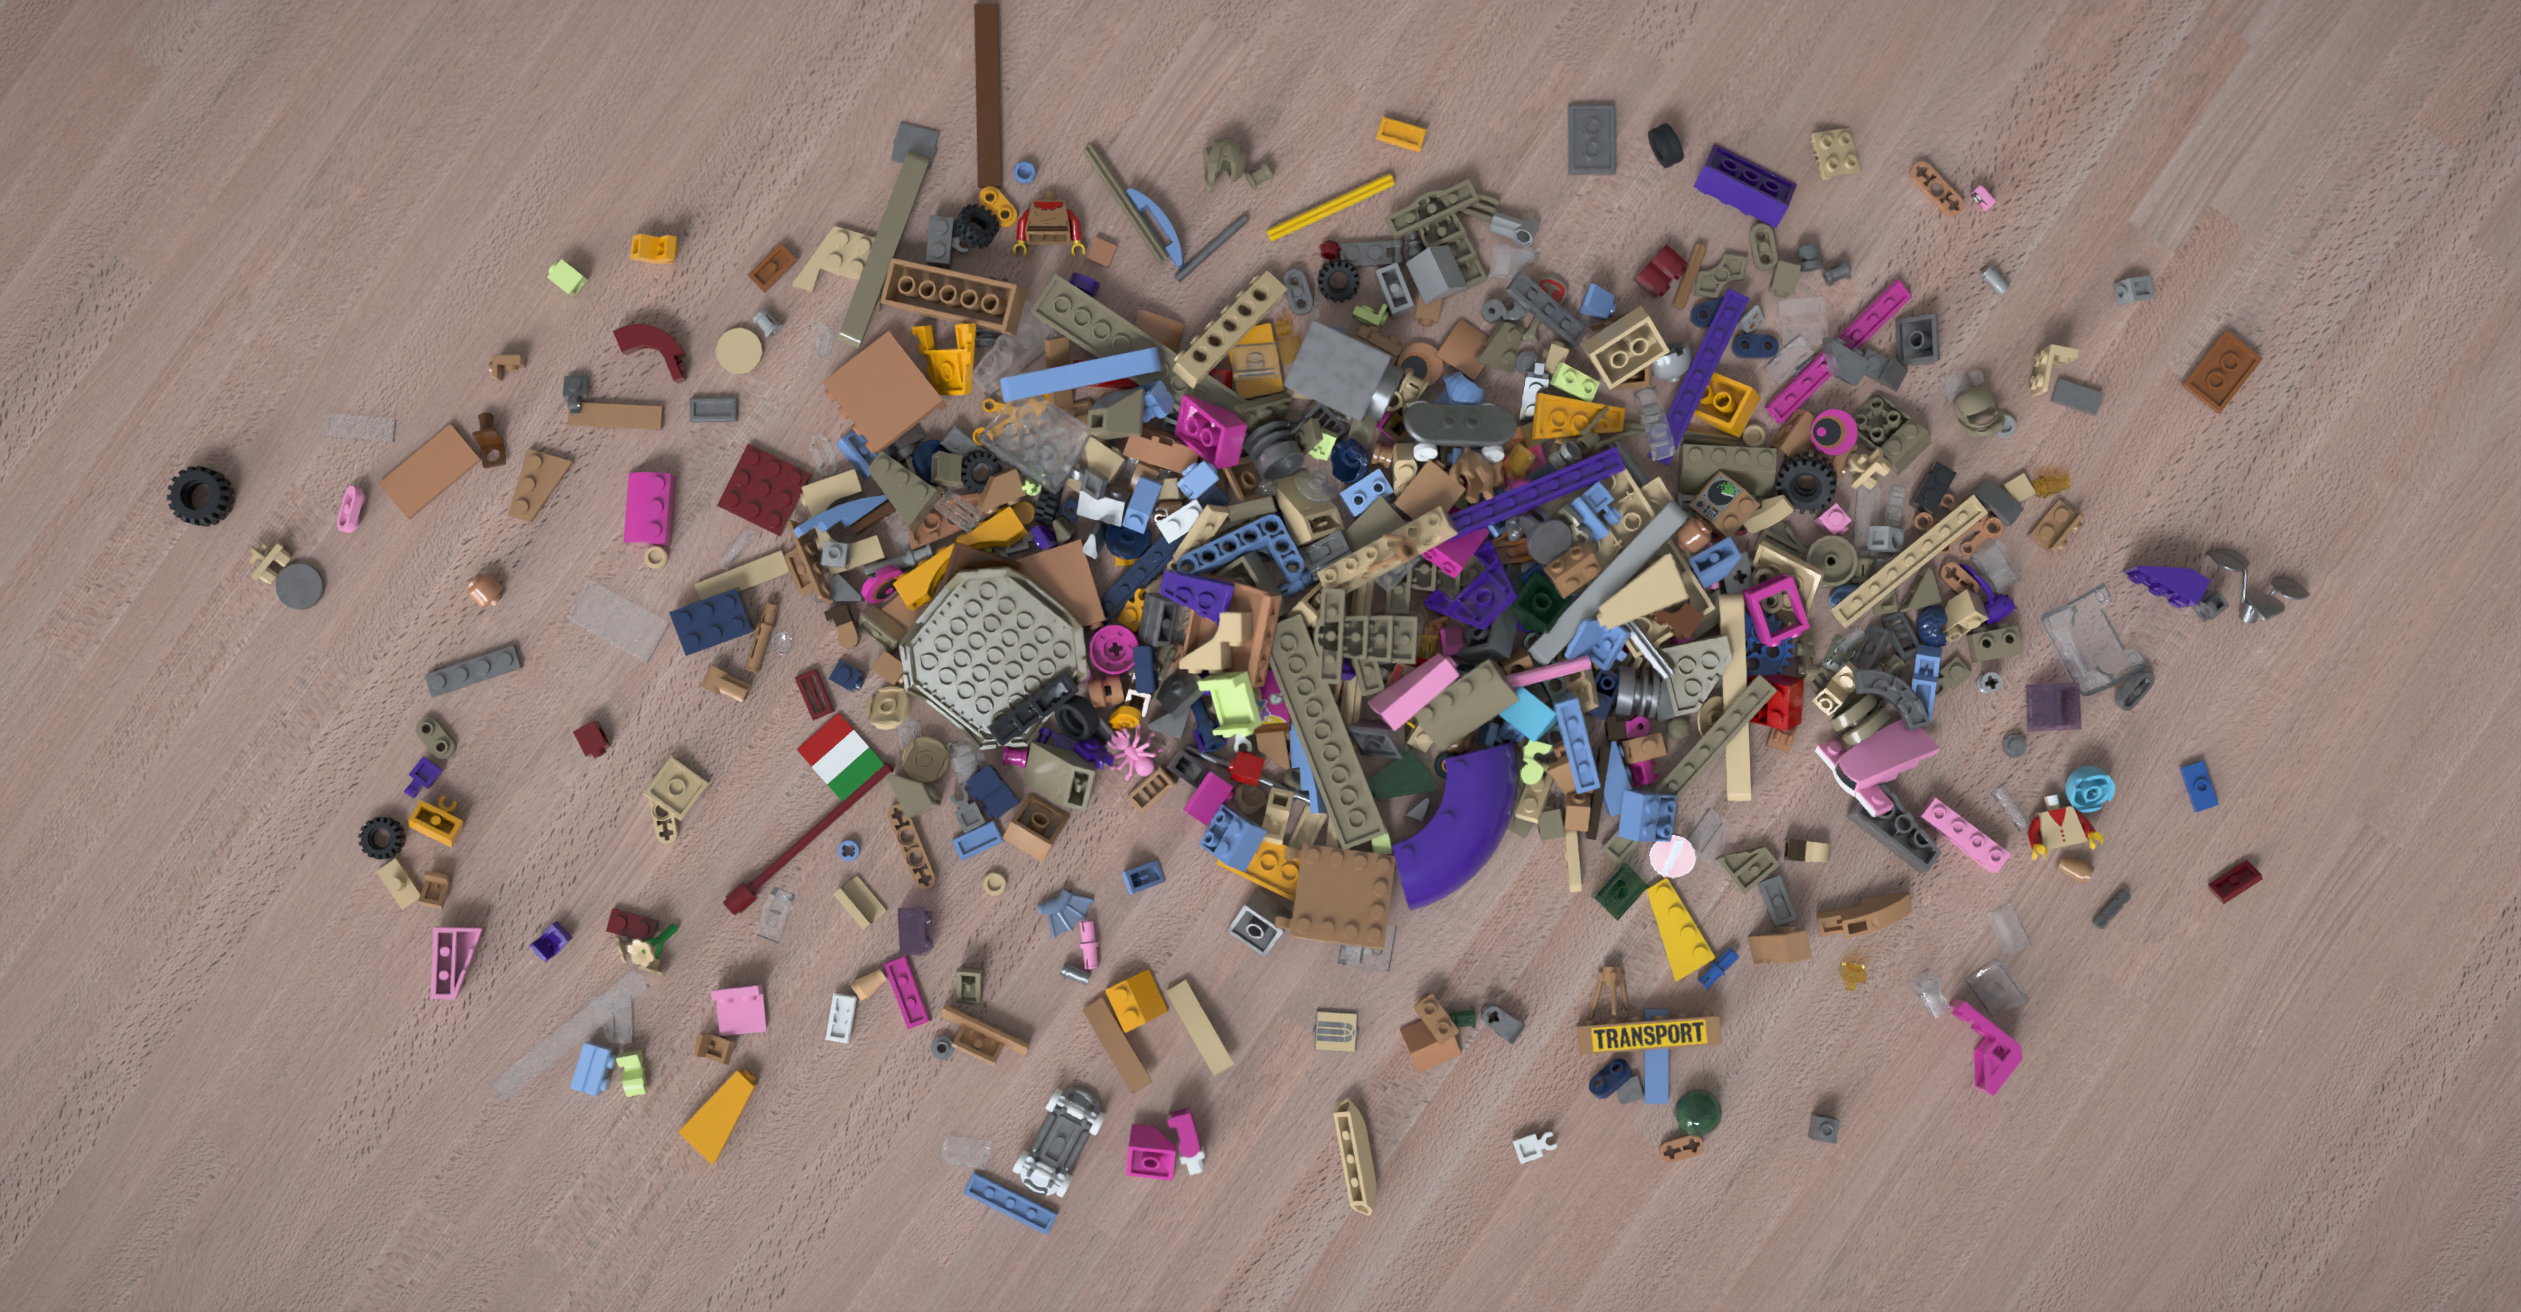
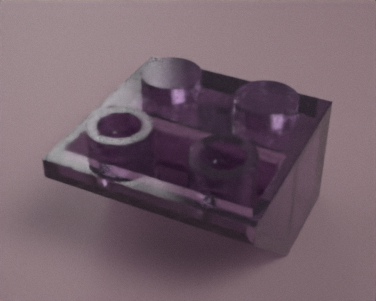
(2053, 707)
(915, 931)

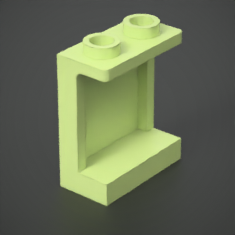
(1233, 703)

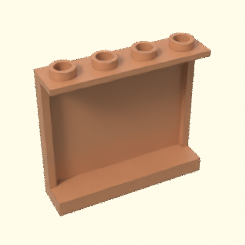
(882, 393)
(1069, 579)
(1254, 653)

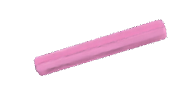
(1549, 671)

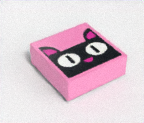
(1983, 198)

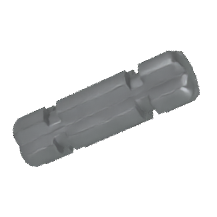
(2111, 909)

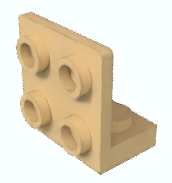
(2044, 361)

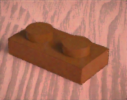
(772, 267)

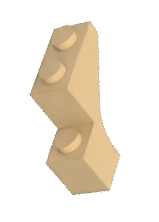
(1217, 653)

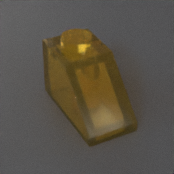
(1519, 462)

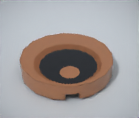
(1422, 361)

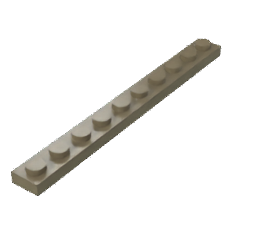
(1703, 753)

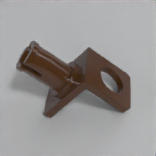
(489, 440)

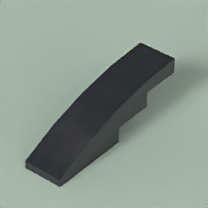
(1033, 708)

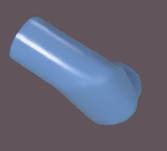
(1841, 592)

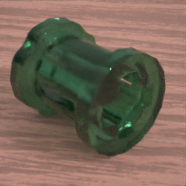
(1463, 1018)

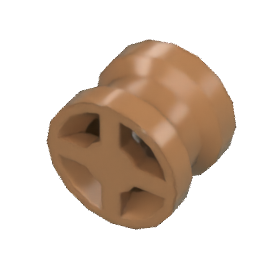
(1382, 454)

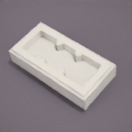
(841, 1018)

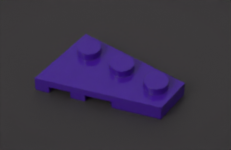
(1199, 593)

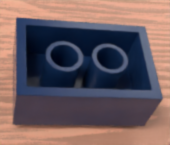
(712, 621)

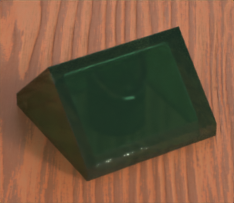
(1539, 605)
(1619, 890)

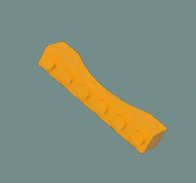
(920, 584)

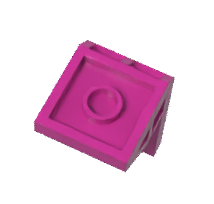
(1990, 1066)

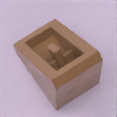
(1637, 381)

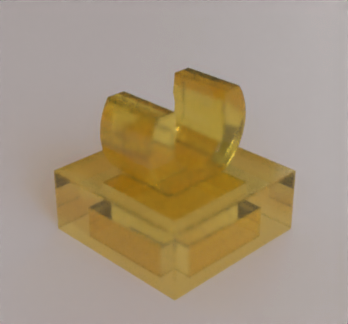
(1852, 974)

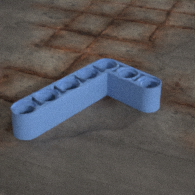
(1243, 547)

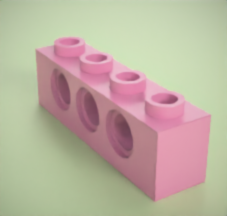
(1963, 835)

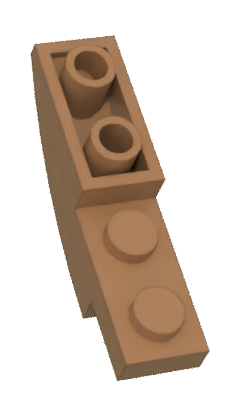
(1869, 917)

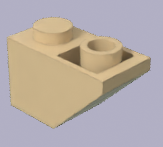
(1963, 614)

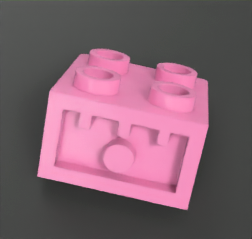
(740, 1009)

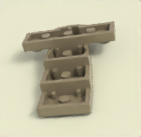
(1438, 225)
(1428, 577)
(1359, 637)

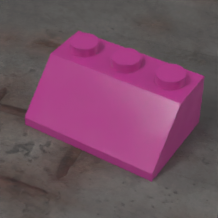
(649, 508)

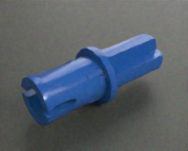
(1718, 967)

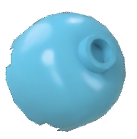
(2089, 788)

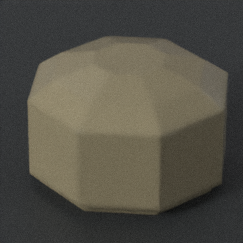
(1678, 728)

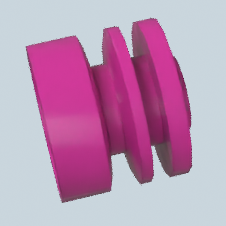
(1101, 648)

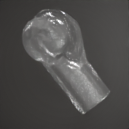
(1514, 528)

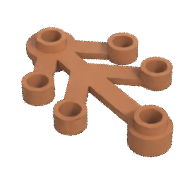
(1981, 526)

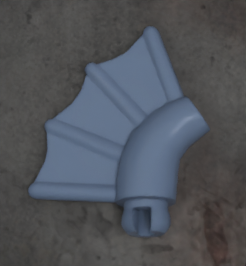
(1064, 911)

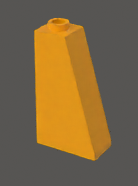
(717, 1119)

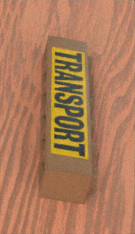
(1649, 1035)

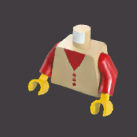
(2059, 828)

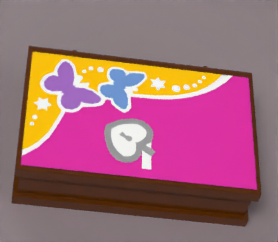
(1271, 707)

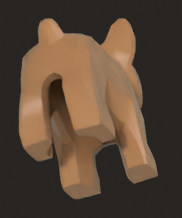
(1479, 473)

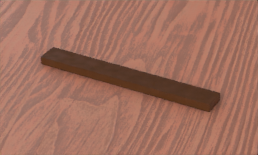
(987, 95)

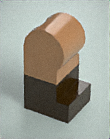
(847, 631)

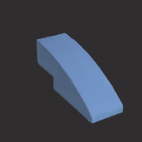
(1926, 676)

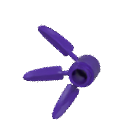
(1997, 606)

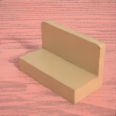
(860, 902)

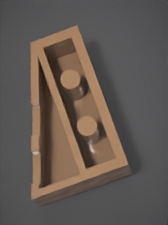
(1783, 946)

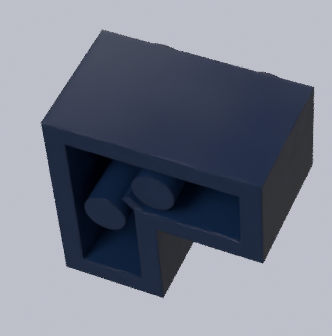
(993, 791)

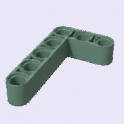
(1554, 696)

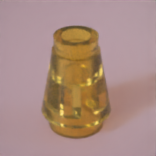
(2050, 485)

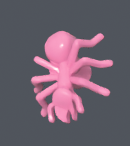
(1134, 753)

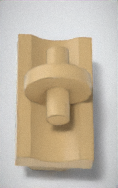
(1864, 466)
(263, 570)

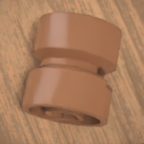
(1098, 694)

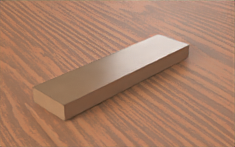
(618, 416)

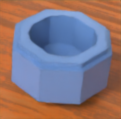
(1024, 172)

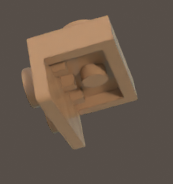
(1573, 569)

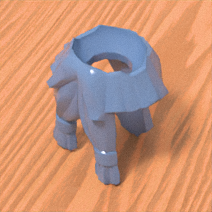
(1460, 391)

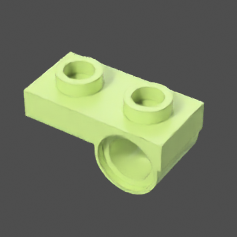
(1574, 383)

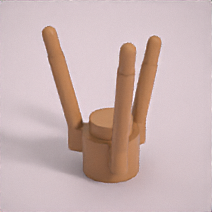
(1403, 550)
(1613, 977)

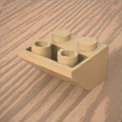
(1105, 460)

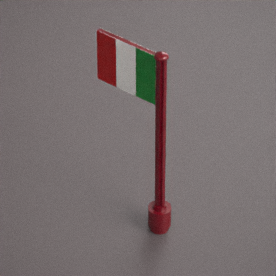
(850, 772)

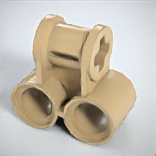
(1408, 392)

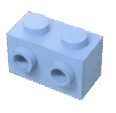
(1197, 479)
(1366, 492)

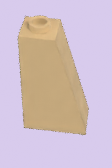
(1646, 593)

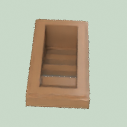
(1166, 774)

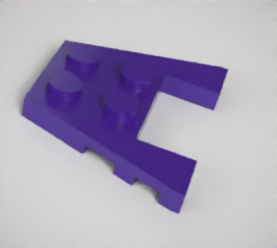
(1483, 598)

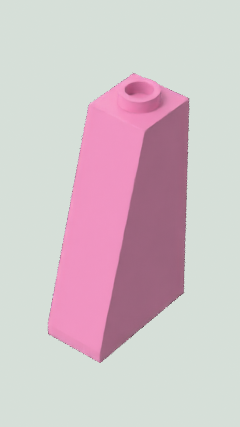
(1414, 691)

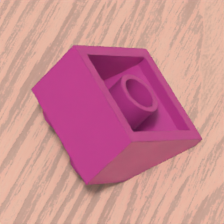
(1208, 798)

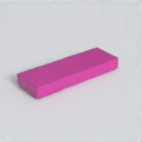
(907, 992)

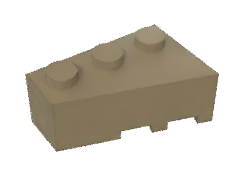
(904, 489)

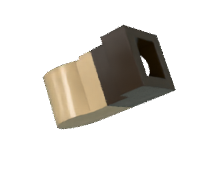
(1806, 851)

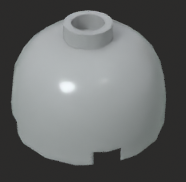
(1674, 363)

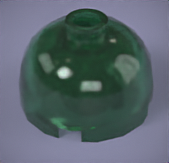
(1698, 1112)

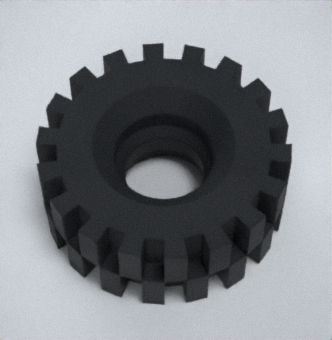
(1807, 498)

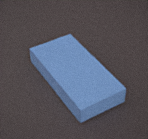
(977, 840)

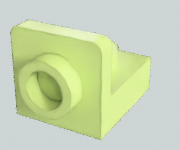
(1366, 315)
(1324, 448)

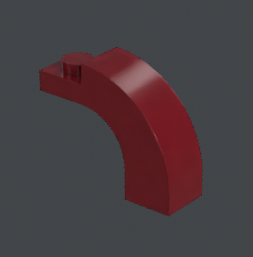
(644, 336)

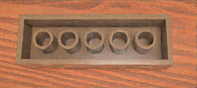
(953, 296)

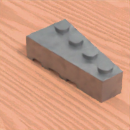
(1497, 638)
(1898, 833)

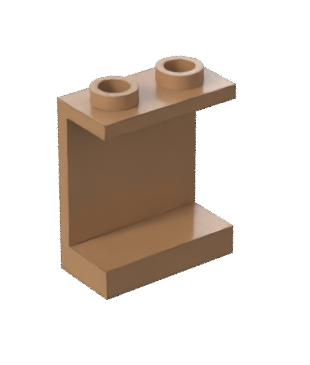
(1429, 490)

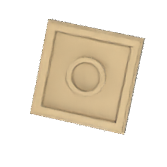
(675, 788)

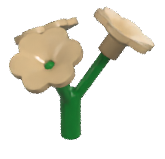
(642, 952)

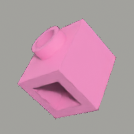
(1833, 521)

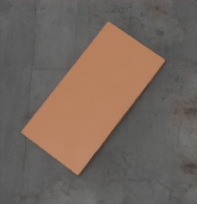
(430, 471)

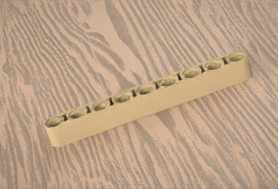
(1733, 684)

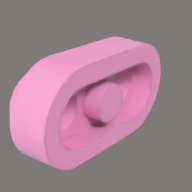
(350, 509)

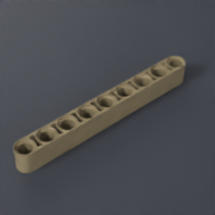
(883, 249)

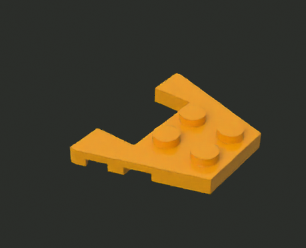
(952, 368)

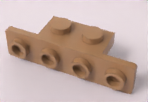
(805, 567)
(981, 1039)

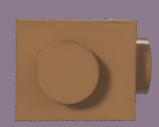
(435, 889)
(714, 1047)

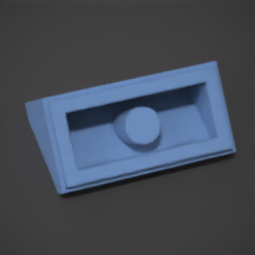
(857, 453)
(1590, 519)

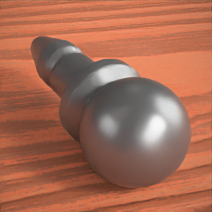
(1414, 246)

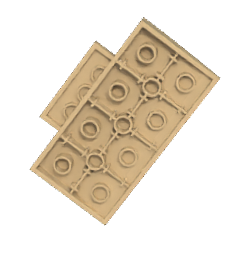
(1637, 510)

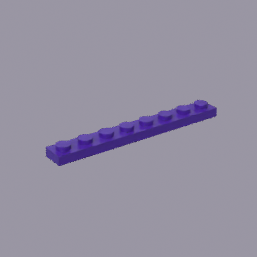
(1704, 366)
(1537, 492)

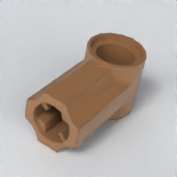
(721, 682)

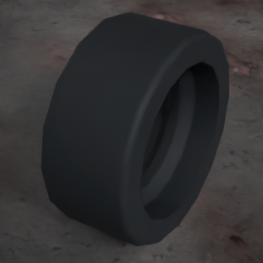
(1084, 711)

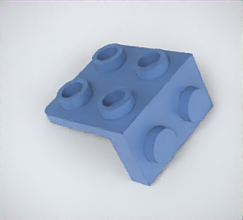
(1597, 642)

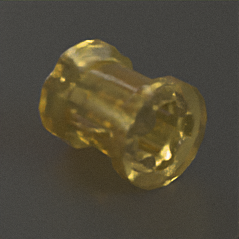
(1428, 645)

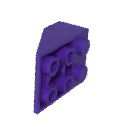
(2179, 585)

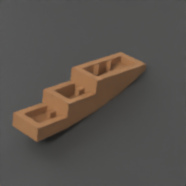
(1117, 1045)

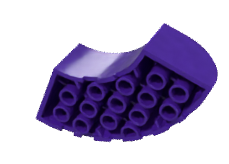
(1465, 827)

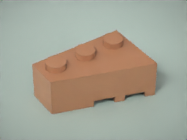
(1161, 450)

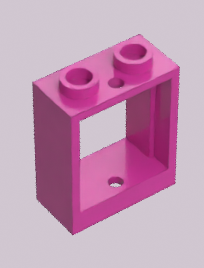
(1765, 589)

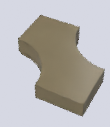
(1710, 282)

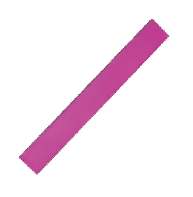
(1854, 335)

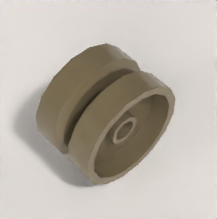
(1840, 552)
(1862, 721)

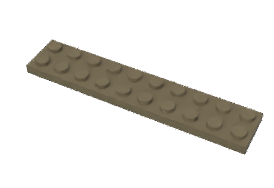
(1109, 334)
(1324, 735)

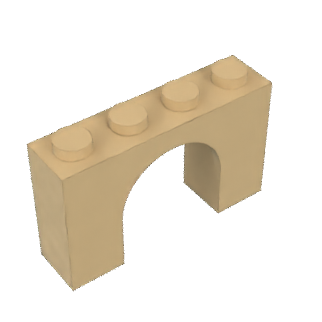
(824, 496)

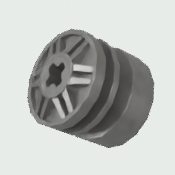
(1274, 451)
(1637, 692)

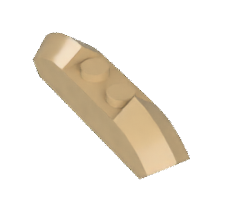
(1355, 1156)

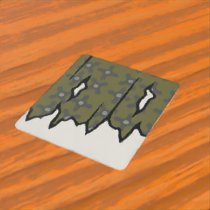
(1835, 658)

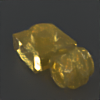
(1288, 348)

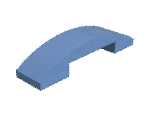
(1143, 203)

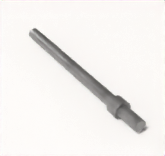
(1264, 780)

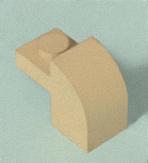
(1277, 815)

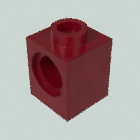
(592, 739)

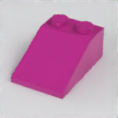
(1210, 431)

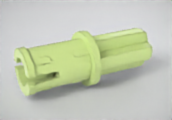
(1031, 487)

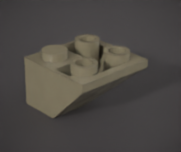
(1117, 415)

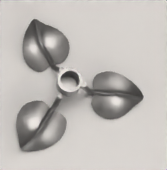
(2254, 602)

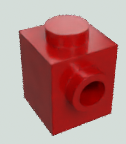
(1246, 768)

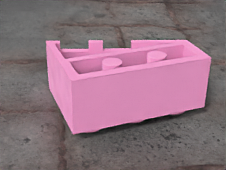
(451, 958)

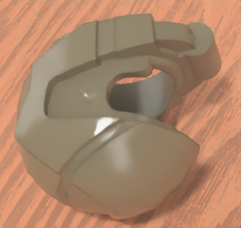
(1223, 156)
(1974, 405)

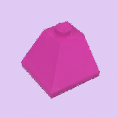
(1150, 1154)

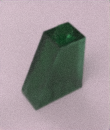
(1401, 778)

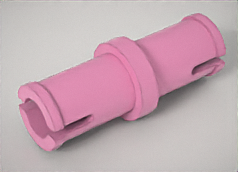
(1089, 944)

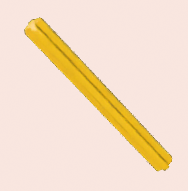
(1330, 207)

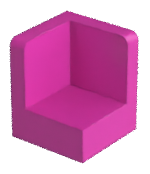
(1451, 640)

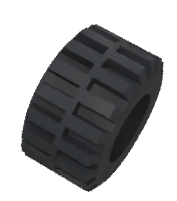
(182, 496)

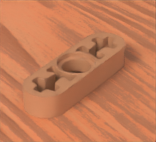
(1942, 206)

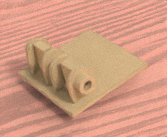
(1835, 153)

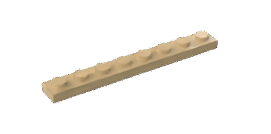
(1908, 561)

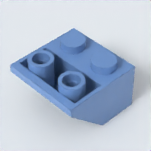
(1647, 816)
(1233, 838)

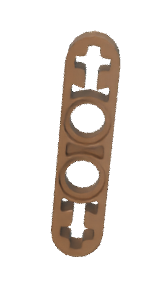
(908, 848)

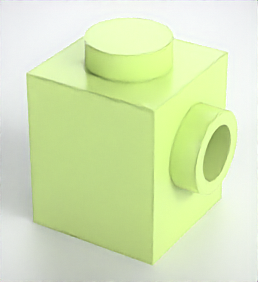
(566, 278)

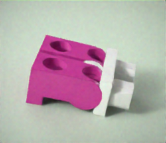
(1189, 1142)

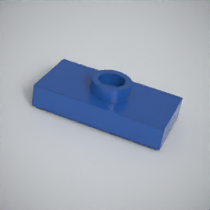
(2199, 786)

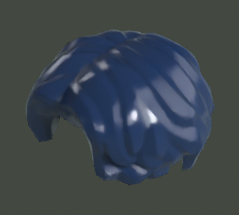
(1349, 461)
(1929, 625)

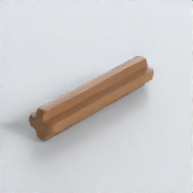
(1689, 276)

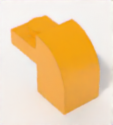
(654, 249)

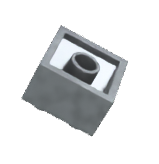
(1256, 922)

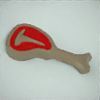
(1556, 290)

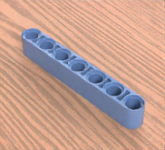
(1080, 374)

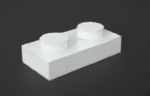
(1180, 521)

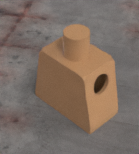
(1643, 748)

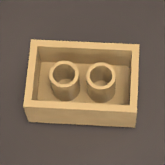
(1625, 347)

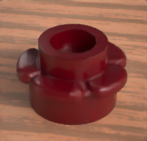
(1330, 250)

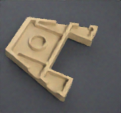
(840, 253)

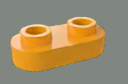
(998, 206)
(1124, 717)

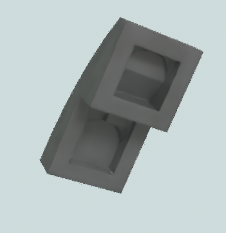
(1998, 501)

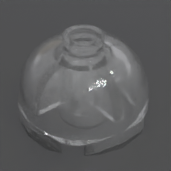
(964, 760)

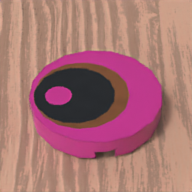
(1833, 432)
(881, 586)

